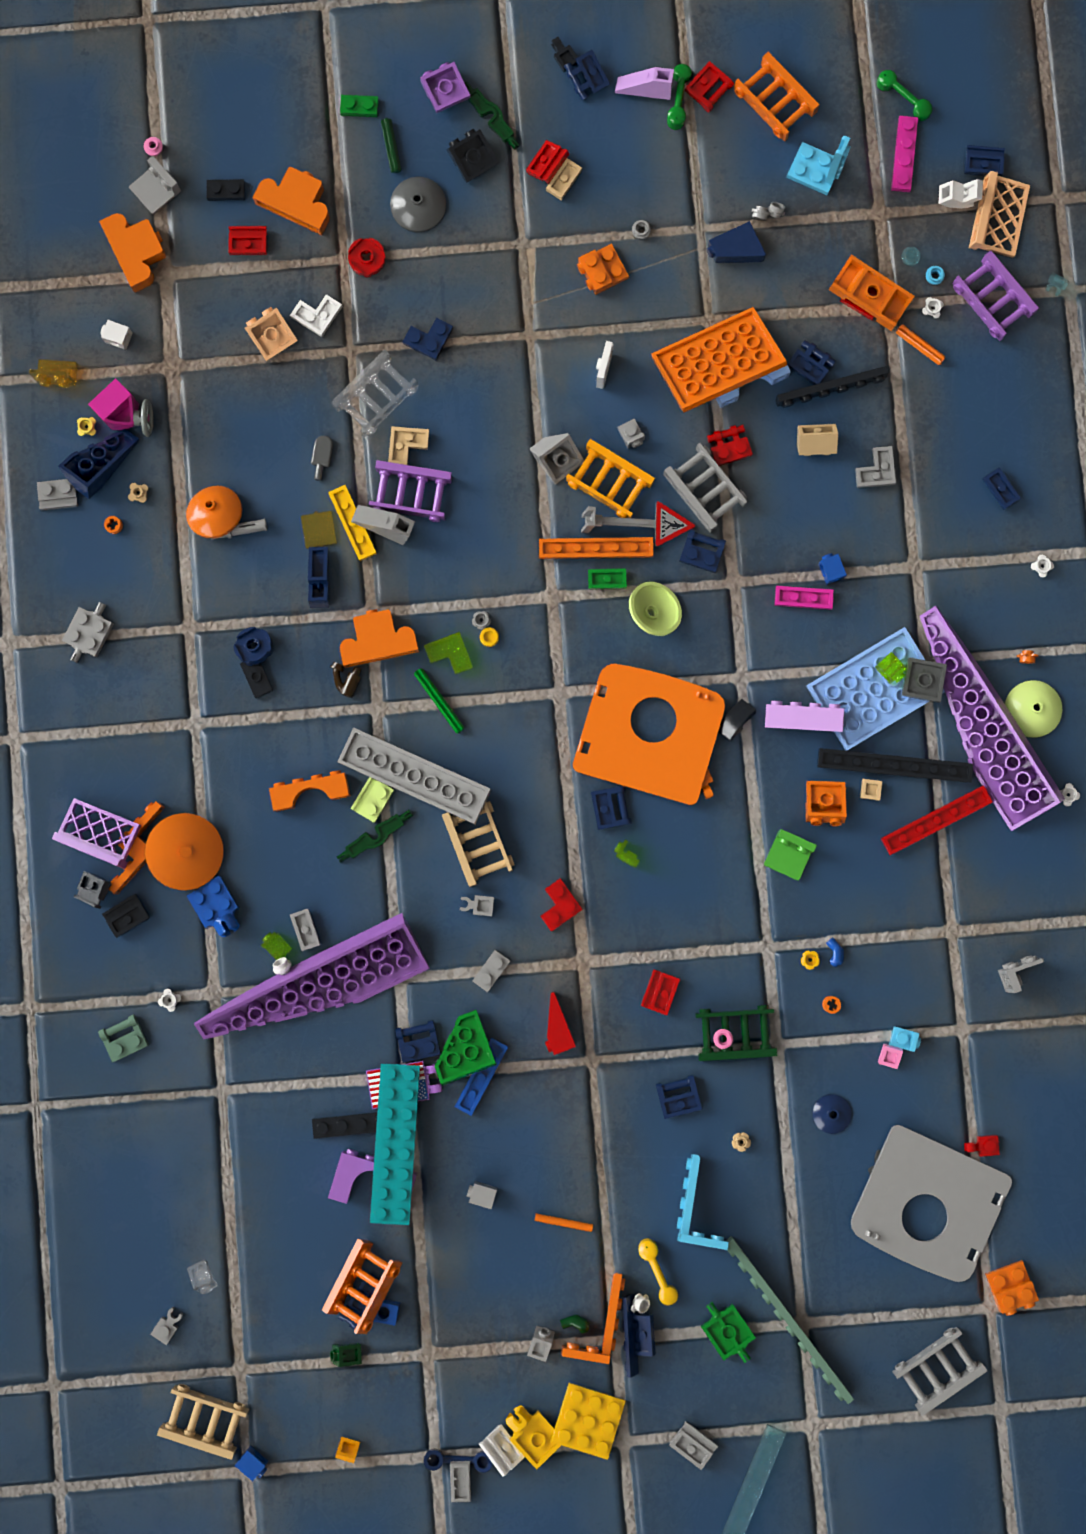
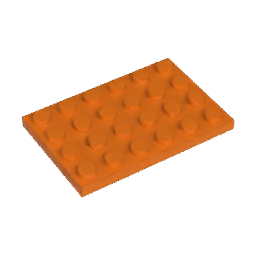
(718, 359)

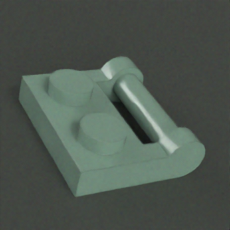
(126, 1044)

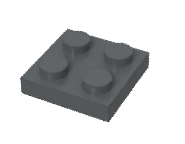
(924, 680)

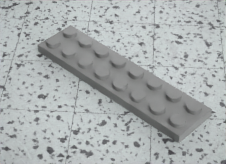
(414, 776)

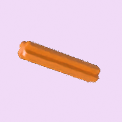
(920, 344)

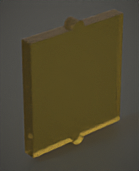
(318, 529)

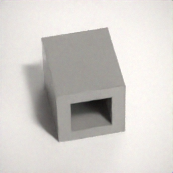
(482, 1194)

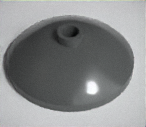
(418, 215)

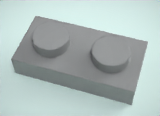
(305, 929)
(491, 971)

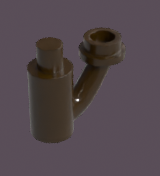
(349, 686)

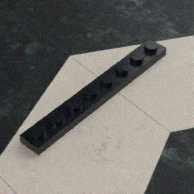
(895, 765)

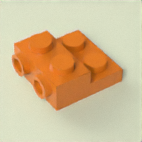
(602, 269)
(825, 802)
(1012, 1288)

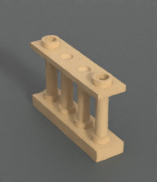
(466, 857)
(189, 1436)

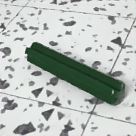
(391, 146)

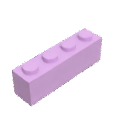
(804, 717)

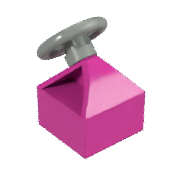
(120, 409)

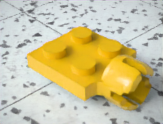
(532, 1435)

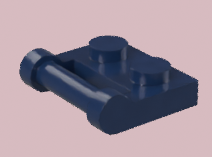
(699, 556)
(604, 808)
(421, 1047)
(680, 1103)

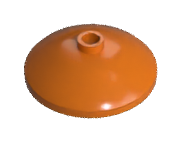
(217, 519)

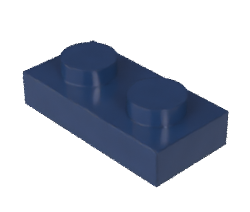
(1001, 488)

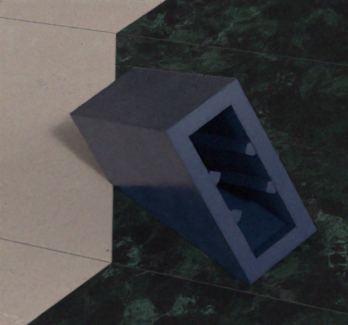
(736, 246)

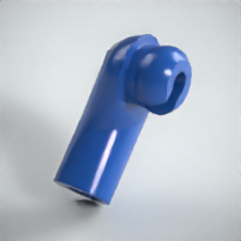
(838, 952)

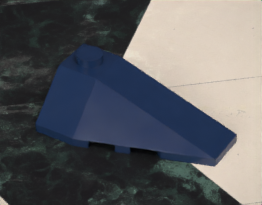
(95, 465)

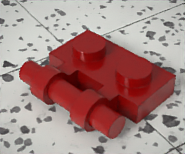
(730, 451)

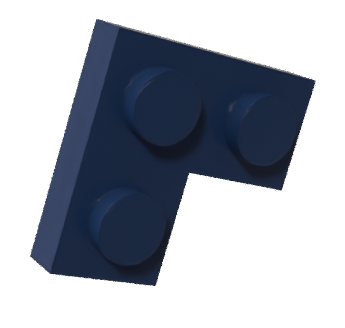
(431, 343)

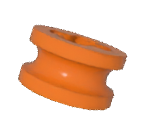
(108, 521)
(826, 1007)

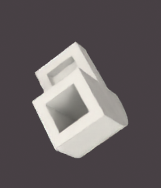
(960, 195)

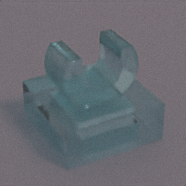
(1057, 281)

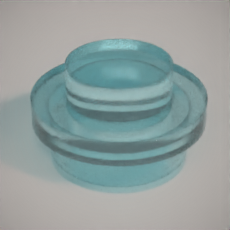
(910, 256)

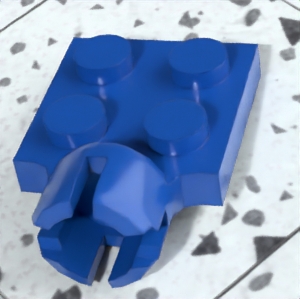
(215, 906)

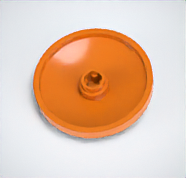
(184, 851)

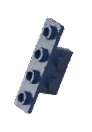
(638, 1336)

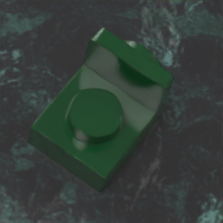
(346, 1354)

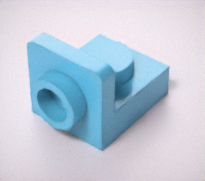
(905, 1039)

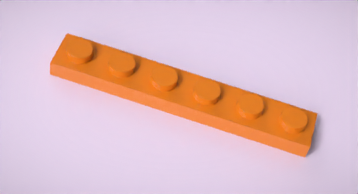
(596, 548)

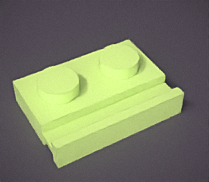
(372, 799)

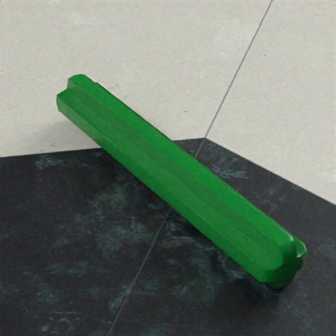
(439, 700)

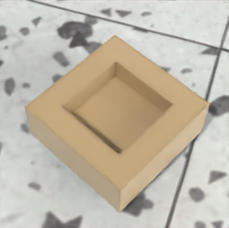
(871, 789)

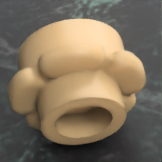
(736, 1141)

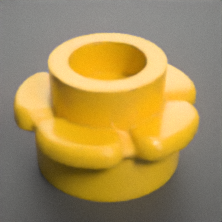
(815, 960)

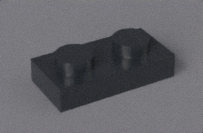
(225, 190)

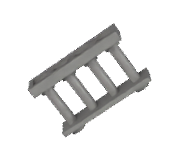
(686, 490)
(957, 1380)

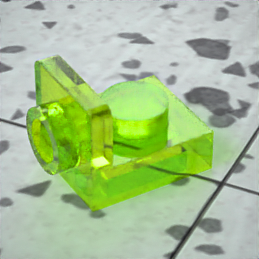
(628, 857)
(276, 945)

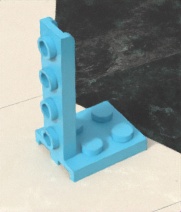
(818, 168)
(686, 1204)

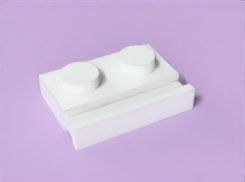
(501, 1450)

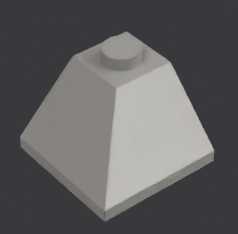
(557, 456)

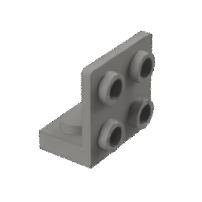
(155, 187)
(1012, 982)

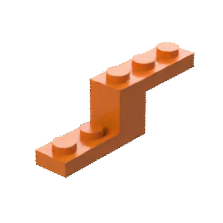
(137, 850)

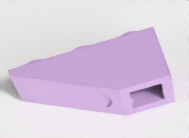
(647, 83)

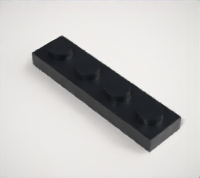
(344, 1125)

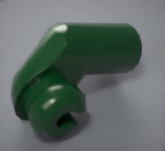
(576, 1321)

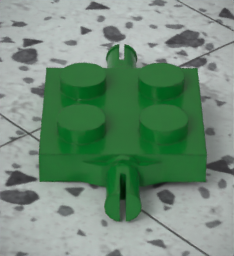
(728, 1332)

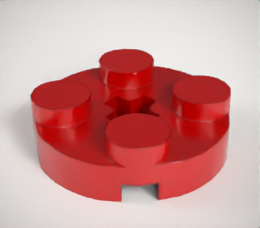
(368, 267)

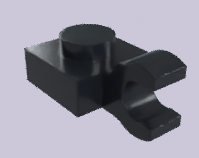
(564, 54)

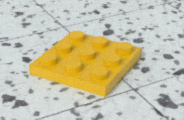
(588, 1421)

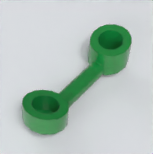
(888, 80)
(677, 115)

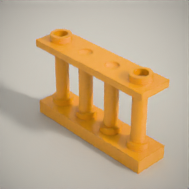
(610, 460)

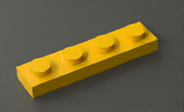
(357, 535)

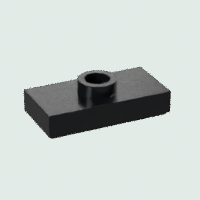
(257, 679)

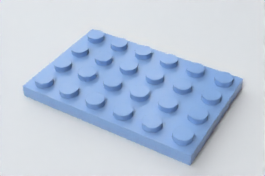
(864, 693)

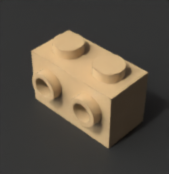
(817, 439)

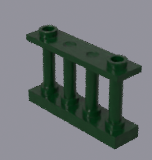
(746, 1050)

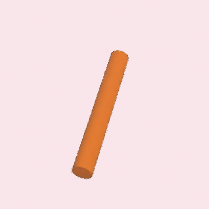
(563, 1222)

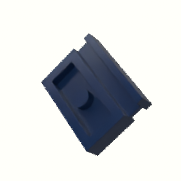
(983, 159)

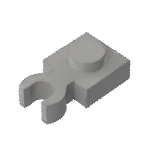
(481, 905)
(166, 1328)

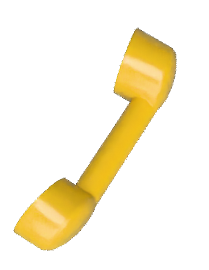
(667, 1294)

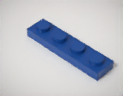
(479, 1081)

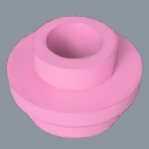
(153, 151)
(727, 1043)

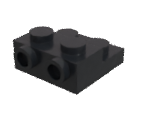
(472, 154)

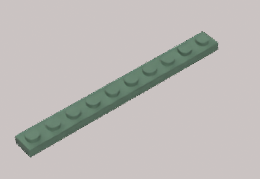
(793, 1328)

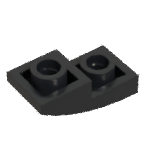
(734, 720)

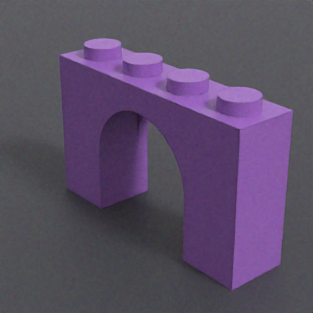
(348, 1169)

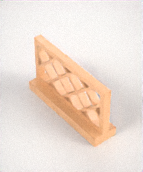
(984, 211)

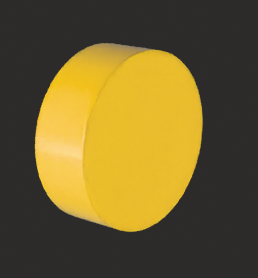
(489, 637)

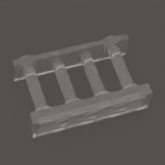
(356, 388)

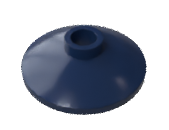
(822, 1111)

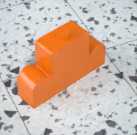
(295, 199)
(134, 248)
(377, 640)

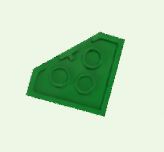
(465, 1050)

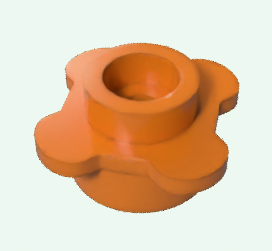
(1027, 657)

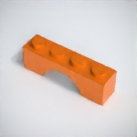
(285, 796)

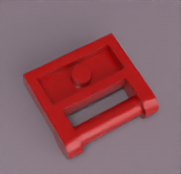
(703, 83)

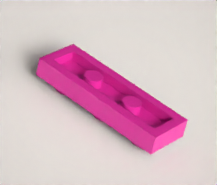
(804, 597)

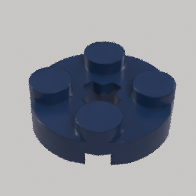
(258, 654)

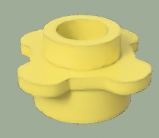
(82, 422)

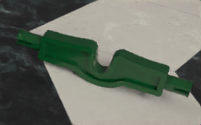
(496, 123)
(383, 830)

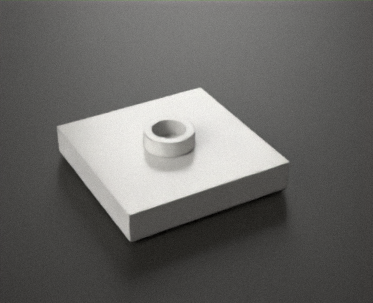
(603, 364)

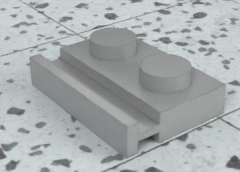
(56, 495)
(693, 1445)

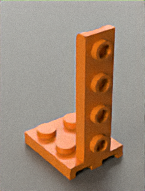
(592, 1353)

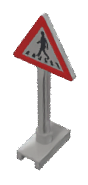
(667, 523)

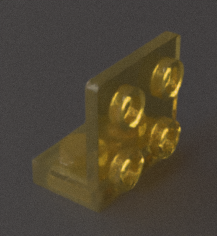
(55, 372)

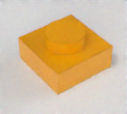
(347, 1450)

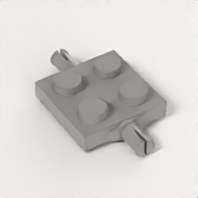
(87, 632)

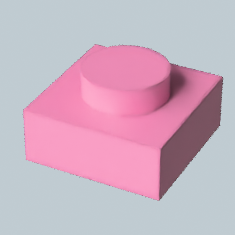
(890, 1056)

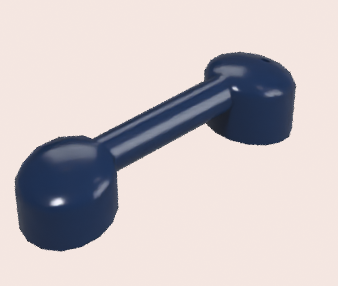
(480, 1460)

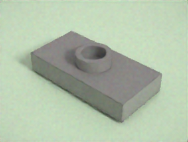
(460, 1481)

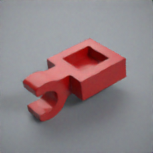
(986, 1145)

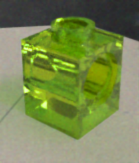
(891, 668)

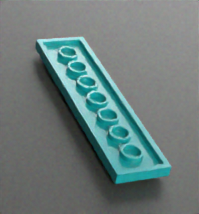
(395, 1144)

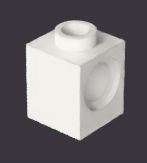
(116, 334)

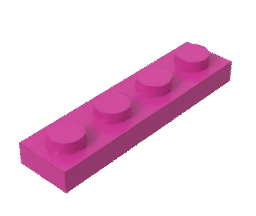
(904, 154)

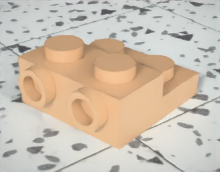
(270, 333)

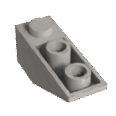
(384, 523)

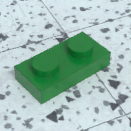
(359, 106)
(607, 579)

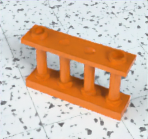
(782, 79)
(344, 1286)

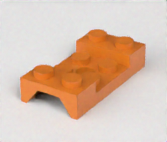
(854, 284)

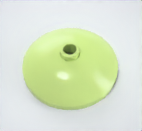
(660, 603)
(1021, 706)

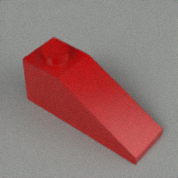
(558, 1032)

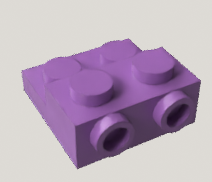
(444, 86)

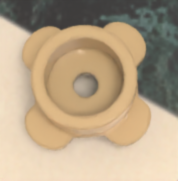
(138, 497)

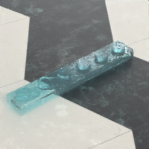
(754, 1481)

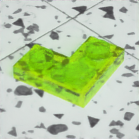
(451, 647)

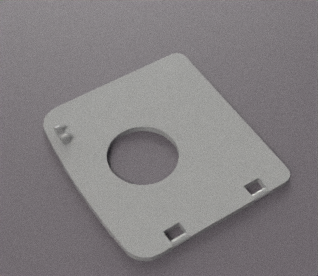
(919, 1166)

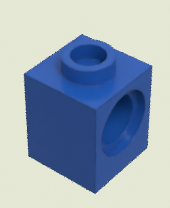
(832, 568)
(390, 1319)
(252, 1464)

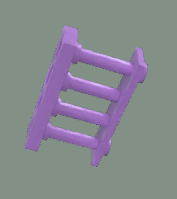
(1013, 292)
(404, 472)

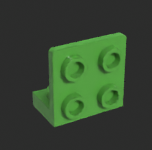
(789, 854)

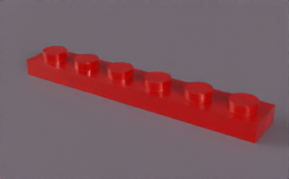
(936, 820)

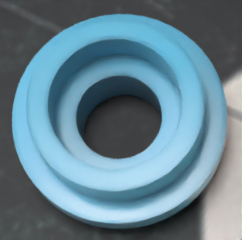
(937, 270)

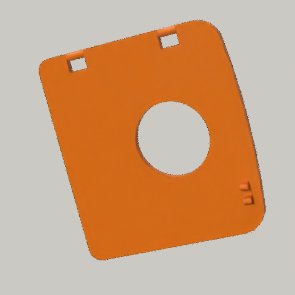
(662, 768)

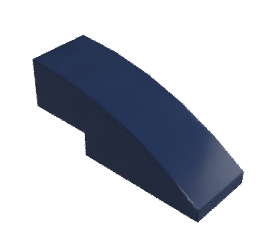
(318, 577)

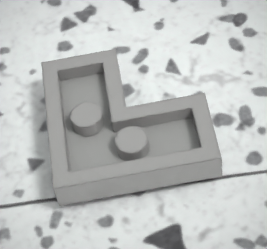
(881, 473)

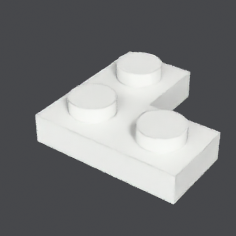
(318, 319)

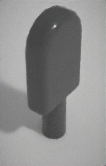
(321, 455)

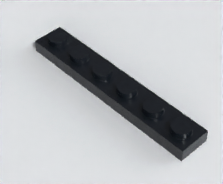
(824, 389)

